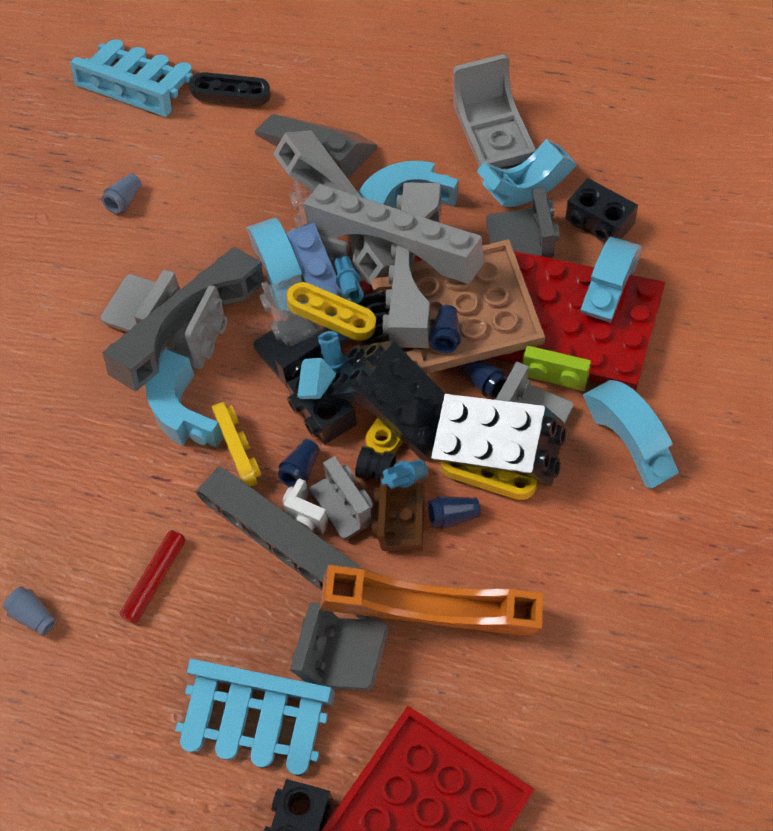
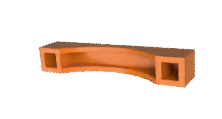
(380, 596)

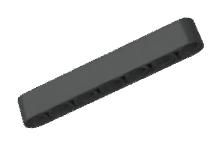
(271, 527)

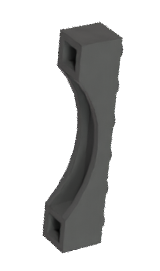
(138, 353)

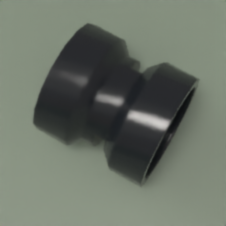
(373, 463)

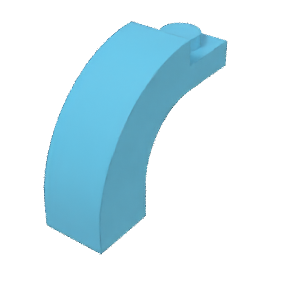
(542, 169)
(389, 182)
(274, 250)
(609, 277)
(164, 398)
(638, 427)

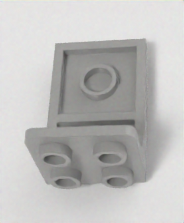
(489, 112)

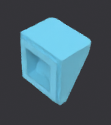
(314, 378)

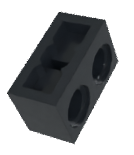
(600, 211)
(315, 409)
(312, 820)

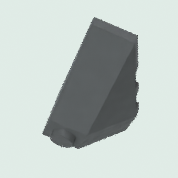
(344, 146)

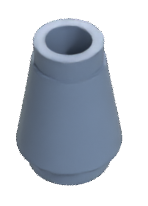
(120, 194)
(29, 611)

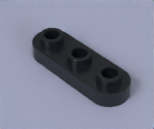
(230, 89)

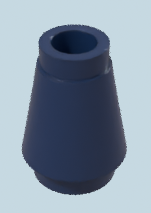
(445, 331)
(485, 377)
(298, 463)
(450, 511)

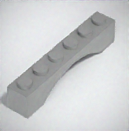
(311, 164)
(444, 247)
(409, 310)

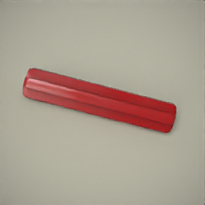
(152, 577)

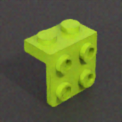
(557, 368)

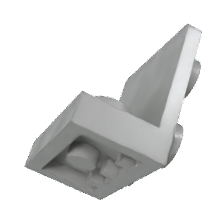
(519, 390)

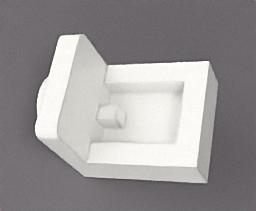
(304, 512)

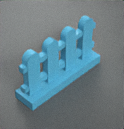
(122, 85)
(272, 708)

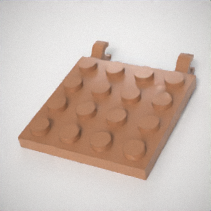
(492, 309)

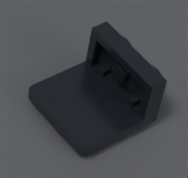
(286, 360)

